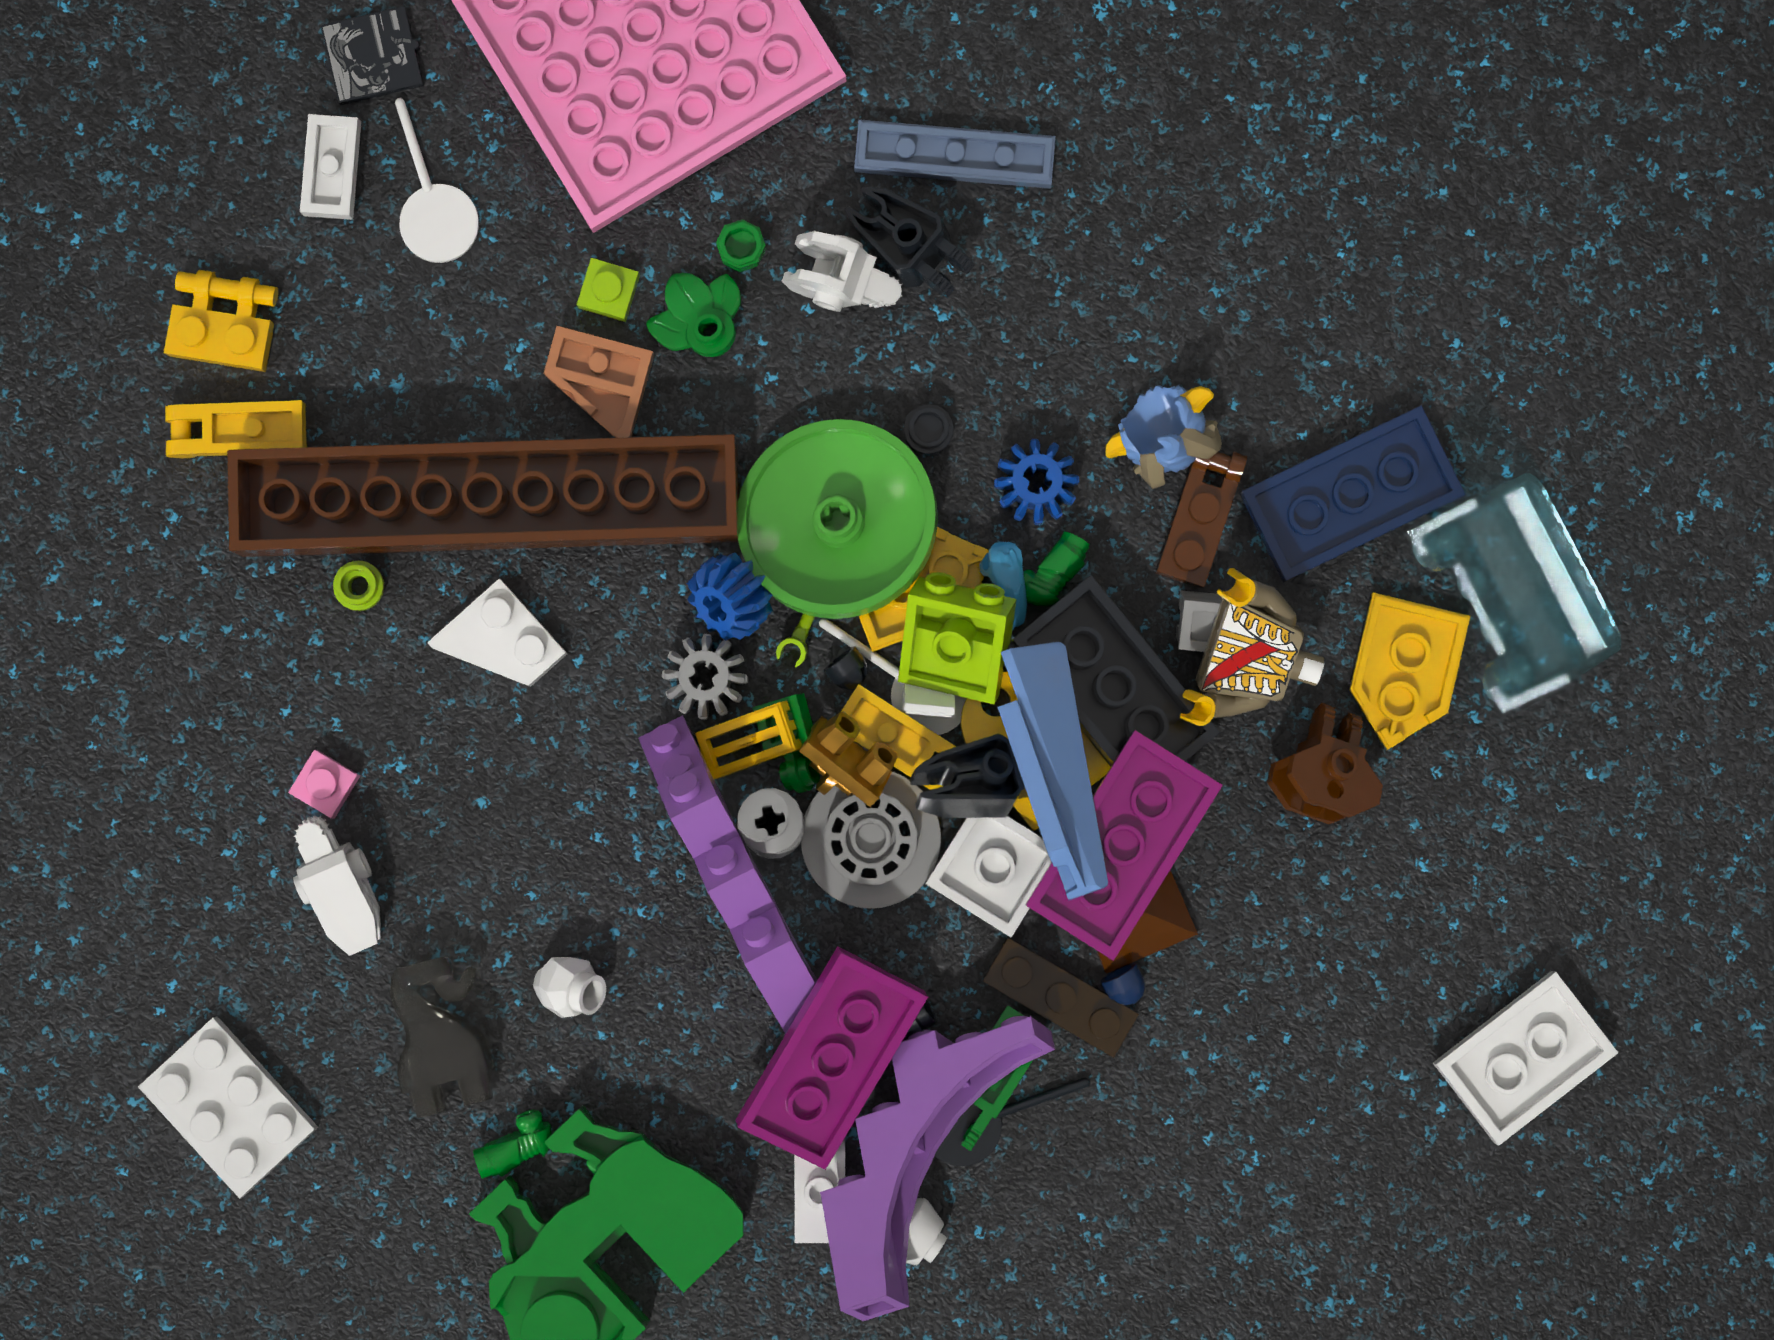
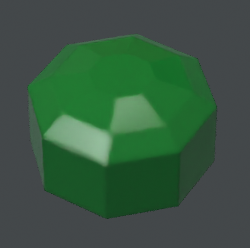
(741, 245)

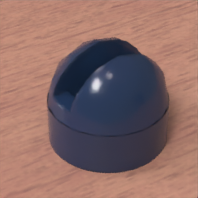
(1124, 984)

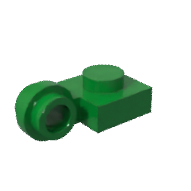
(795, 770)

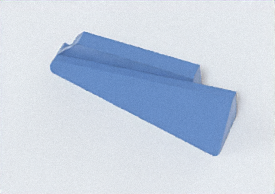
(1053, 763)

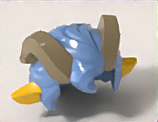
(1166, 432)

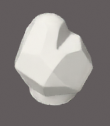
(569, 987)

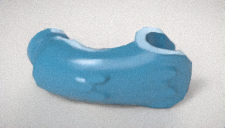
(1005, 570)

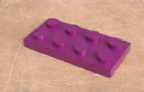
(1144, 821)
(831, 1058)

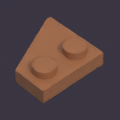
(600, 377)

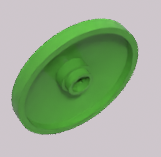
(837, 518)

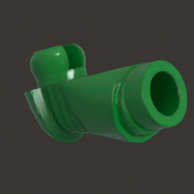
(1056, 570)
(512, 1149)

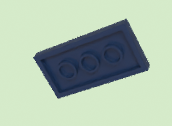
(1352, 493)

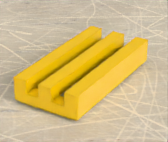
(783, 728)

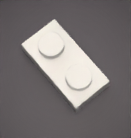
(330, 166)

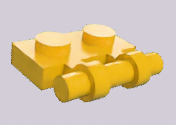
(218, 336)

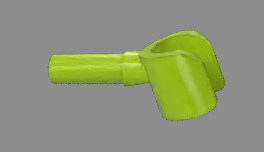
(798, 638)

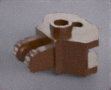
(1327, 771)

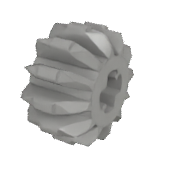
(721, 681)

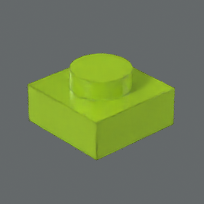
(608, 290)

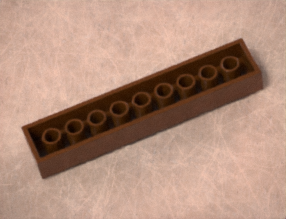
(483, 495)

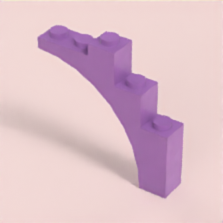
(728, 869)
(873, 1212)

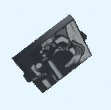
(372, 55)

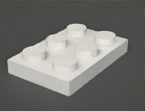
(1525, 1057)
(228, 1107)

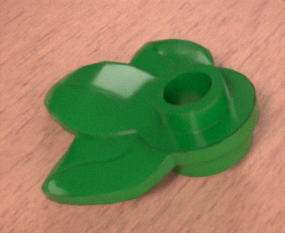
(693, 309)

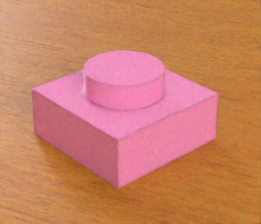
(324, 784)

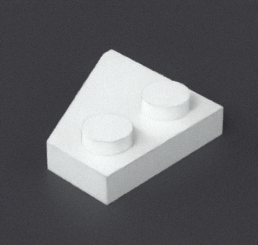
(500, 637)

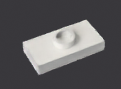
(808, 1183)

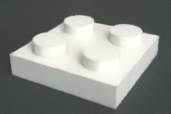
(992, 870)

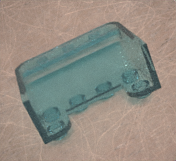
(1525, 587)

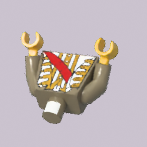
(1250, 653)

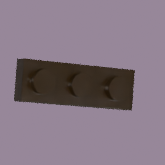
(1060, 997)

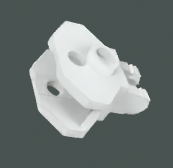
(841, 274)

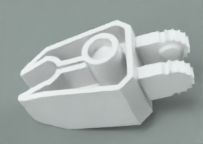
(337, 887)

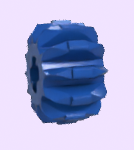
(1053, 479)
(729, 596)

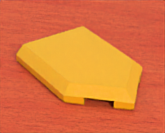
(948, 556)
(1406, 665)

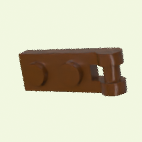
(1200, 519)

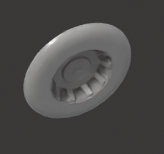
(871, 841)

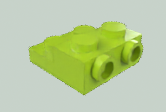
(956, 637)

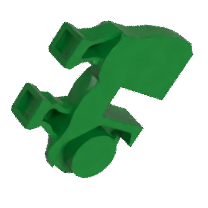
(551, 1270)

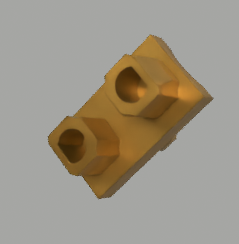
(845, 762)

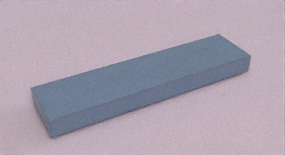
(954, 154)

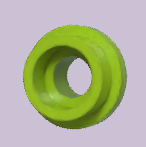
(344, 579)

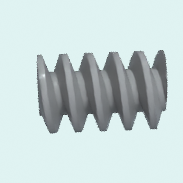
(753, 814)

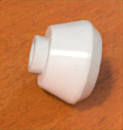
(924, 1233)

